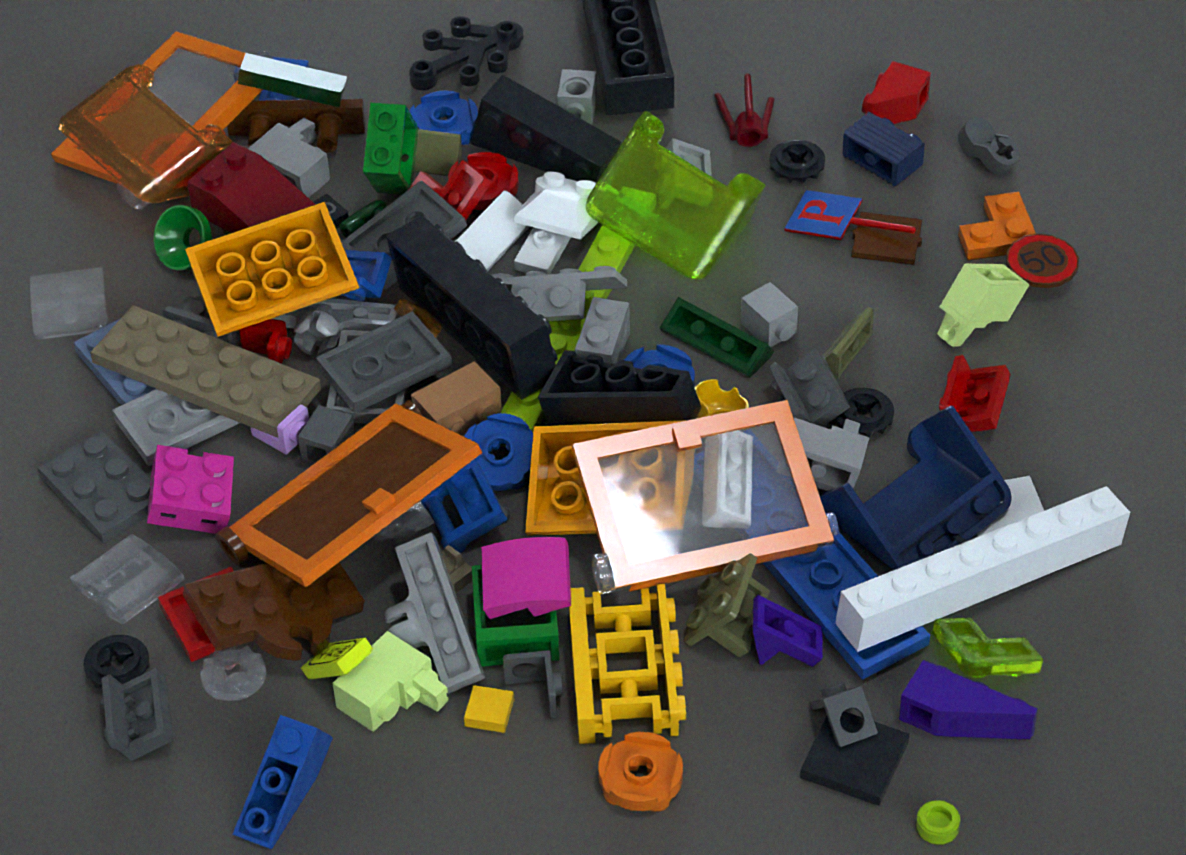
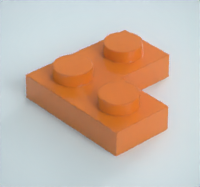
(1006, 224)

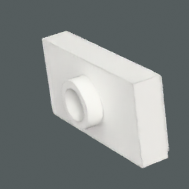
(540, 251)

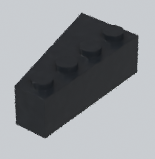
(540, 133)
(606, 393)

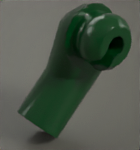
(361, 217)

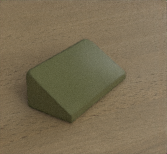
(436, 152)
(850, 342)

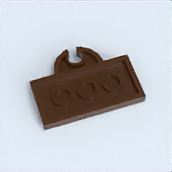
(272, 608)

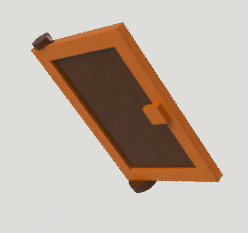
(349, 494)

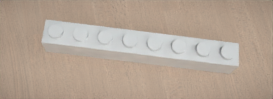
(981, 568)

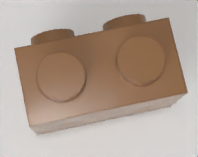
(460, 399)

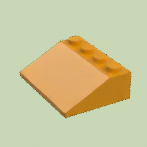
(271, 269)
(555, 488)

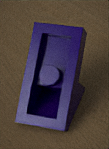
(785, 631)

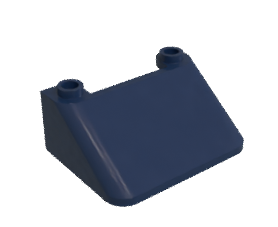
(946, 491)

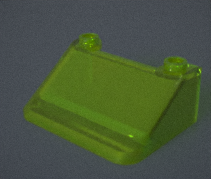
(670, 203)

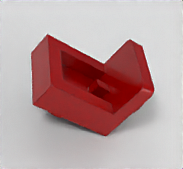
(267, 338)

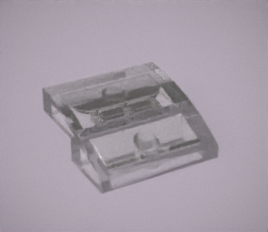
(68, 303)
(127, 578)

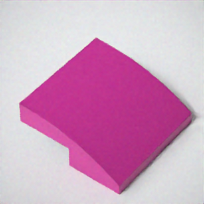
(526, 575)

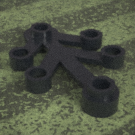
(504, 36)

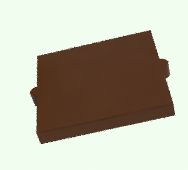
(887, 244)

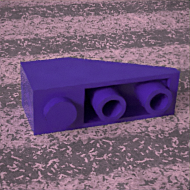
(959, 707)

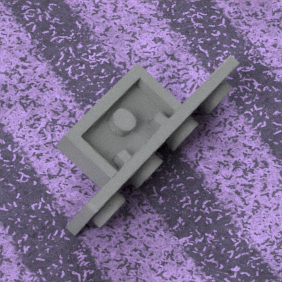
(561, 294)

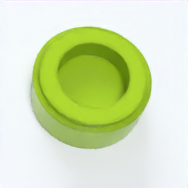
(938, 822)

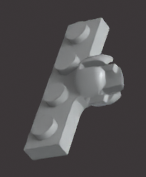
(323, 321)
(433, 614)

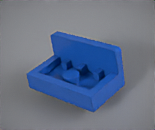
(370, 272)

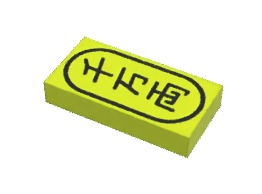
(337, 658)

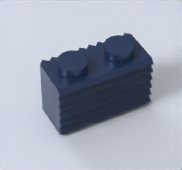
(883, 148)

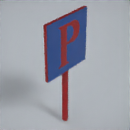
(831, 215)

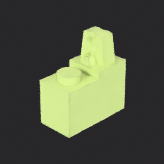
(977, 298)
(386, 680)

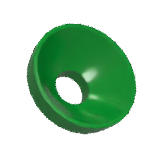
(173, 234)

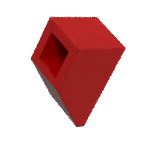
(898, 93)

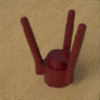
(749, 127)

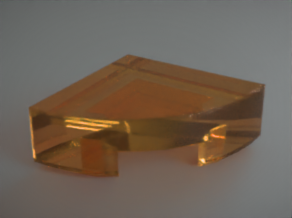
(404, 307)

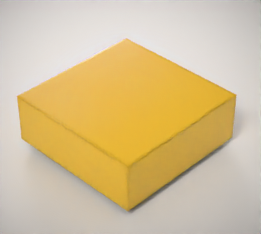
(489, 709)

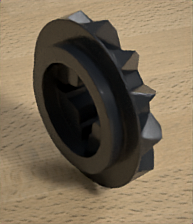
(797, 151)
(865, 401)
(125, 649)

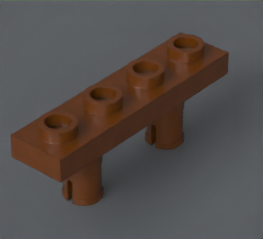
(329, 120)

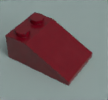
(243, 190)

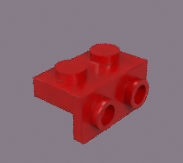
(976, 393)

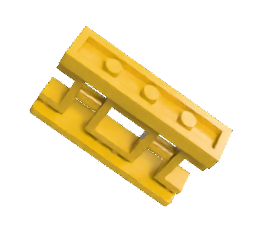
(592, 664)

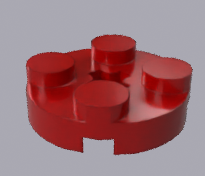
(498, 171)

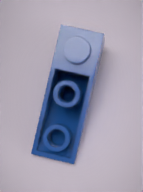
(282, 780)

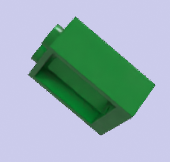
(389, 137)
(501, 641)

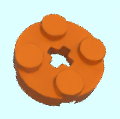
(635, 792)

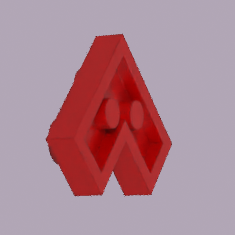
(461, 190)

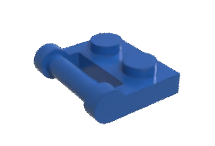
(474, 502)

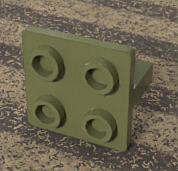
(727, 607)

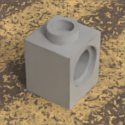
(578, 93)

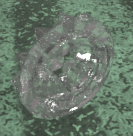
(238, 685)

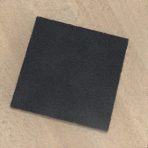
(859, 768)

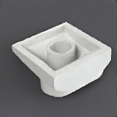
(558, 206)

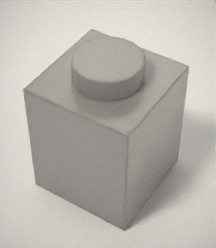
(769, 315)

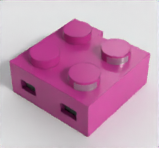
(190, 490)

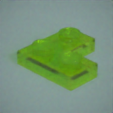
(984, 656)

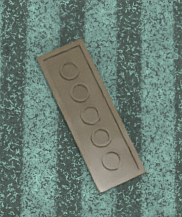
(204, 370)

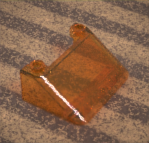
(141, 137)

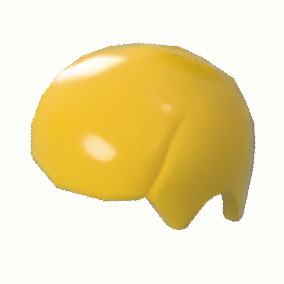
(717, 401)

